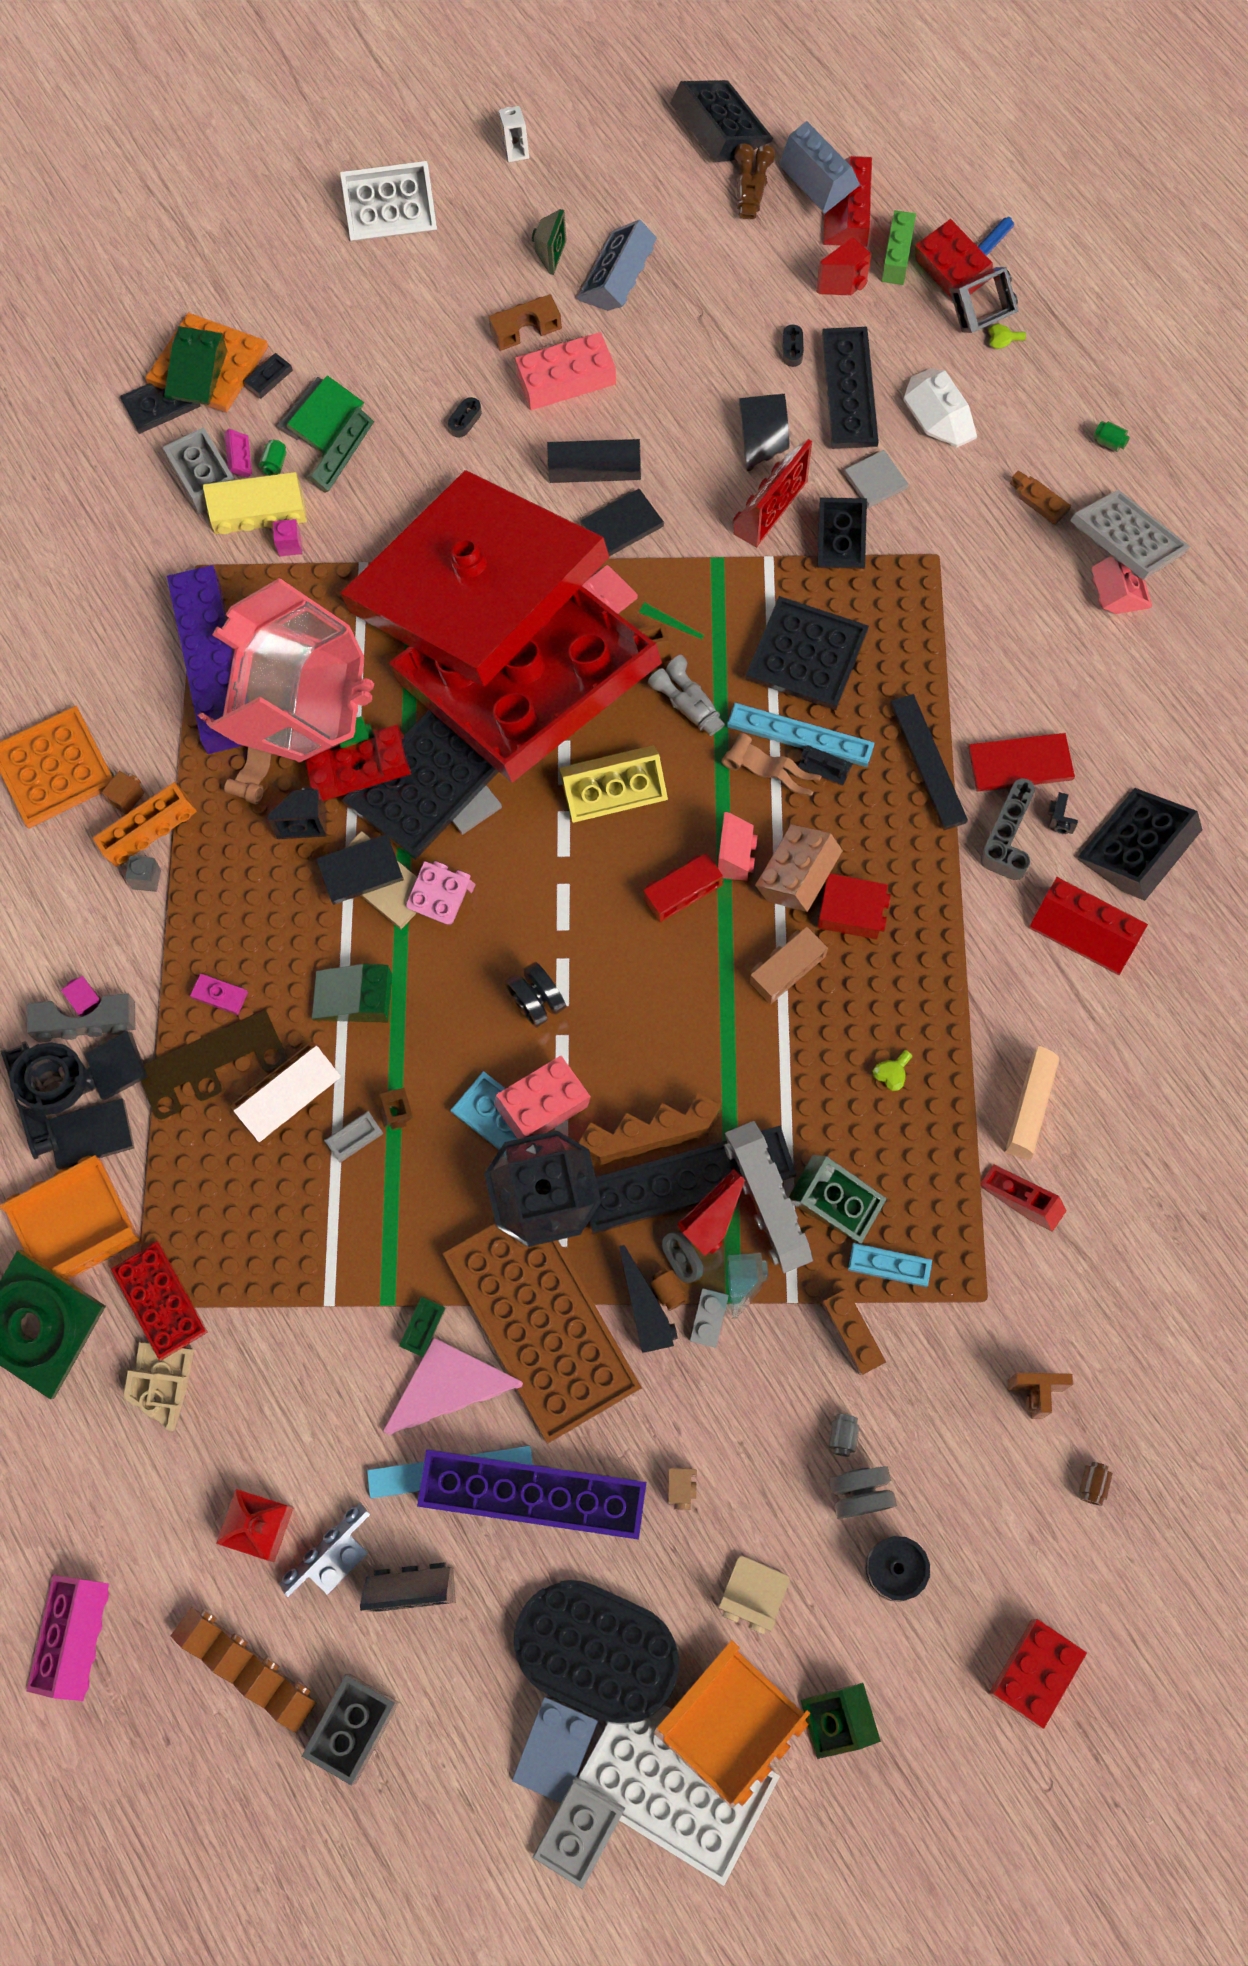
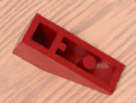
(1025, 1197)

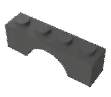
(112, 1015)

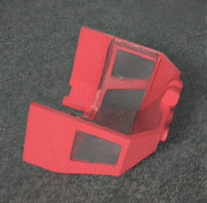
(290, 675)

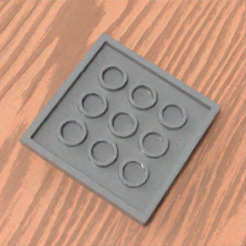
(1129, 534)

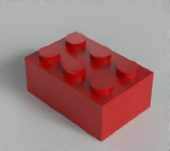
(951, 257)
(1037, 1673)

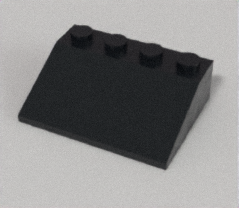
(718, 117)
(1141, 842)

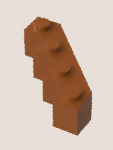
(665, 1130)
(251, 1674)

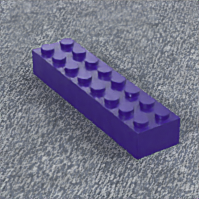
(208, 661)
(532, 1494)

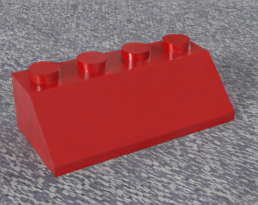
(852, 213)
(1088, 926)

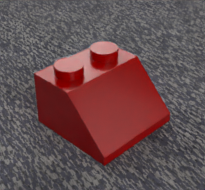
(844, 269)

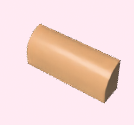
(1032, 1103)

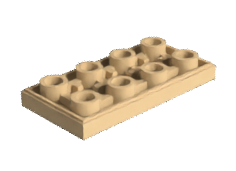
(391, 899)

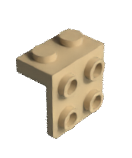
(754, 1594)

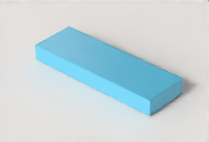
(890, 1265)

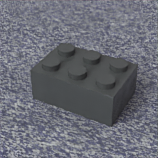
(350, 1729)

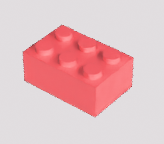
(542, 1099)

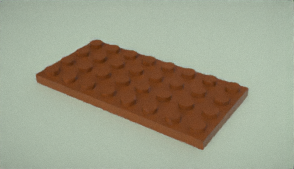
(543, 1328)

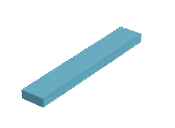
(800, 734)
(408, 1477)

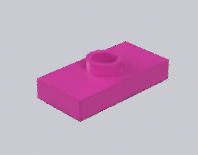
(238, 453)
(219, 994)

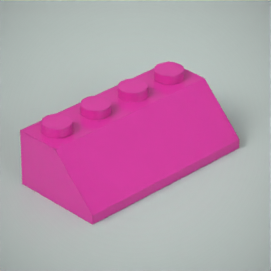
(68, 1638)

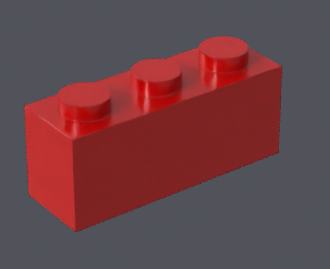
(682, 887)

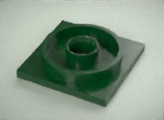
(65, 1319)

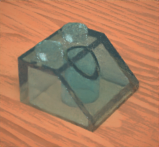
(745, 1280)

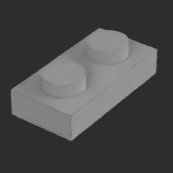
(709, 1318)

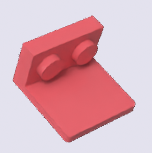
(611, 589)

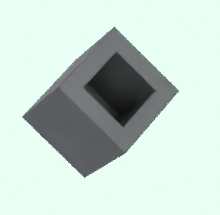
(143, 873)

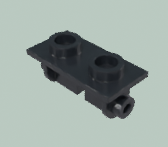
(825, 765)

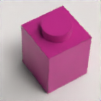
(287, 537)
(81, 996)

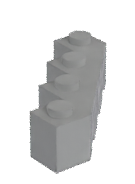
(773, 1207)

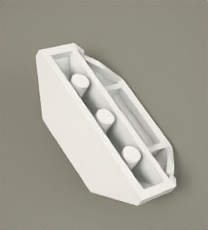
(940, 407)

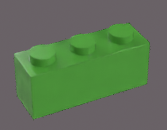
(898, 247)

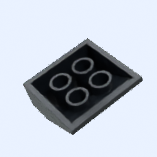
(409, 1588)

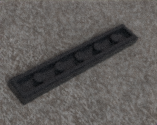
(928, 762)

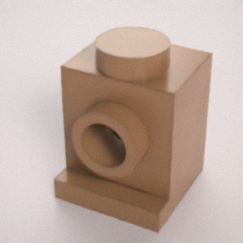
(681, 1488)

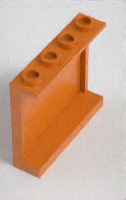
(72, 1219)
(732, 1726)

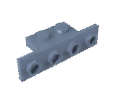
(332, 1557)

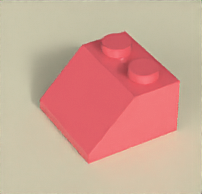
(1119, 588)
(736, 848)

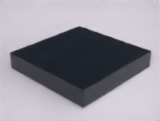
(116, 1065)

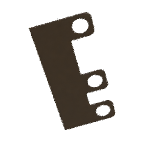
(201, 1057)

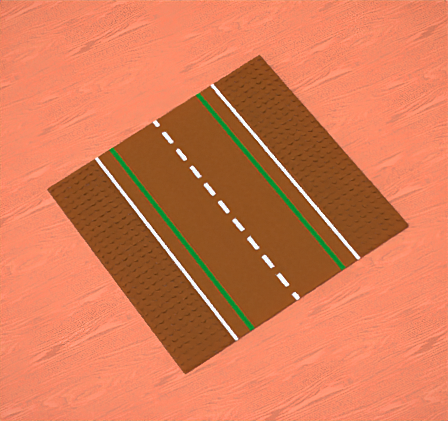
(647, 1002)

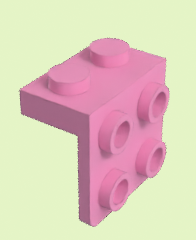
(439, 892)

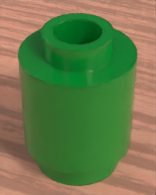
(1111, 436)
(273, 457)

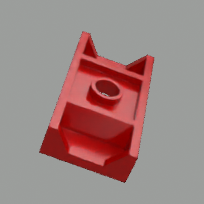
(383, 758)

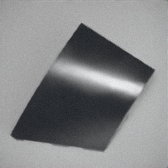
(764, 427)

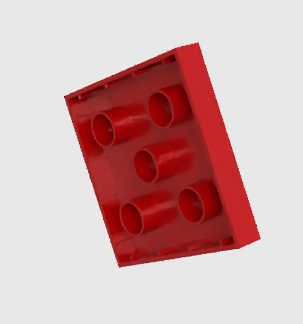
(475, 576)
(544, 692)

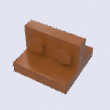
(1040, 1388)

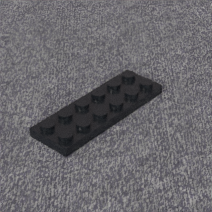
(849, 387)

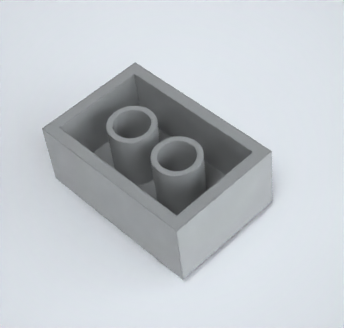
(196, 464)

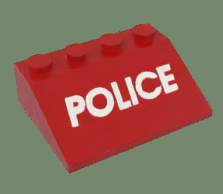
(773, 495)

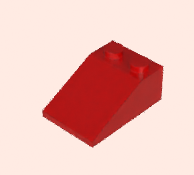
(711, 1216)

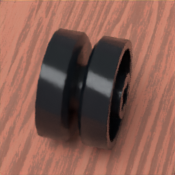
(535, 994)
(880, 1570)

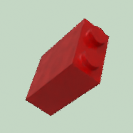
(854, 906)

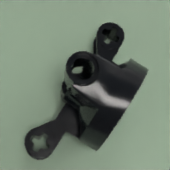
(35, 1069)

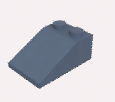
(554, 1749)

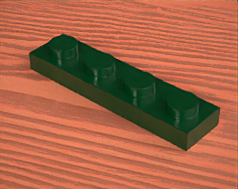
(341, 449)

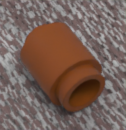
(668, 1289)

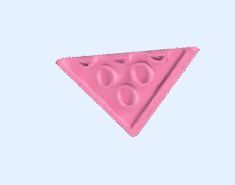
(447, 1383)

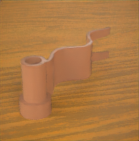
(764, 765)
(248, 779)

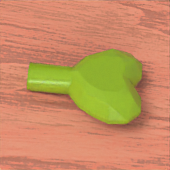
(1002, 336)
(893, 1071)

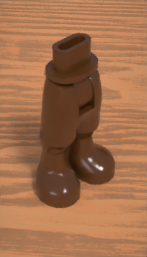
(752, 186)

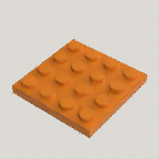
(240, 361)
(53, 767)

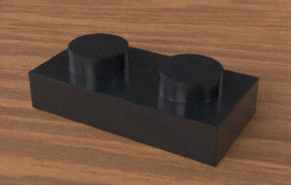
(268, 375)

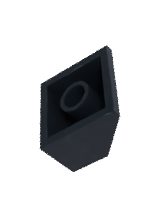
(300, 815)

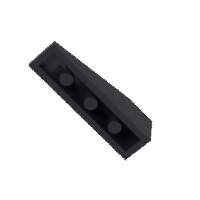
(649, 1316)

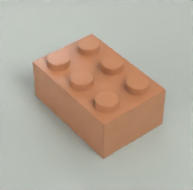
(799, 867)

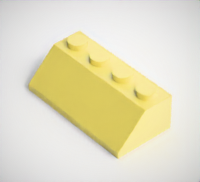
(254, 502)
(613, 783)

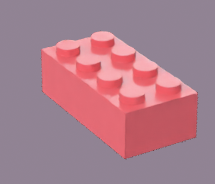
(566, 370)

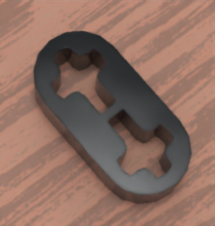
(789, 345)
(462, 416)

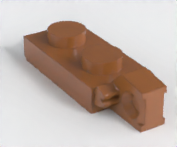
(1040, 497)

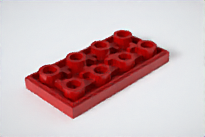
(1034, 758)
(159, 1300)

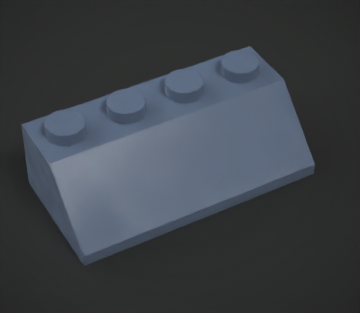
(817, 167)
(618, 266)

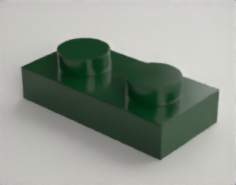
(422, 1327)

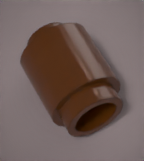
(1095, 1483)

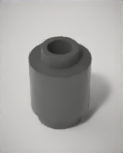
(844, 1435)

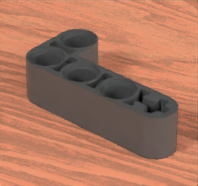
(1009, 825)

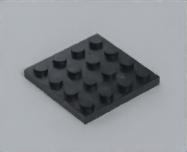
(807, 653)

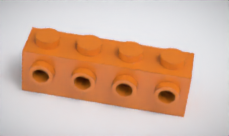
(145, 824)

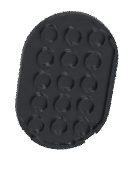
(596, 1652)

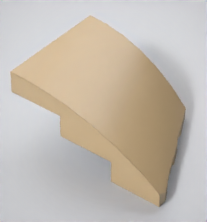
(159, 1385)

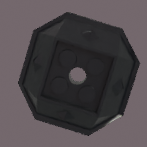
(537, 1217)

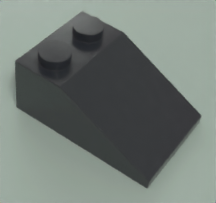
(842, 533)

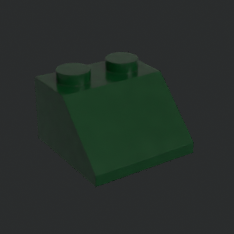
(840, 1721)

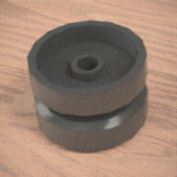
(862, 1491)

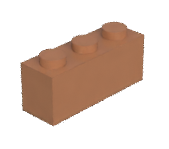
(788, 964)

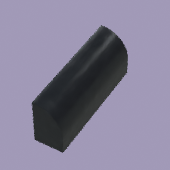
(594, 461)

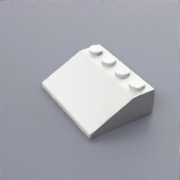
(388, 201)

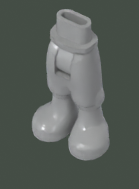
(692, 700)

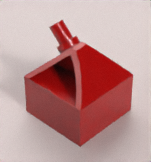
(255, 1525)

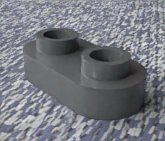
(683, 1257)

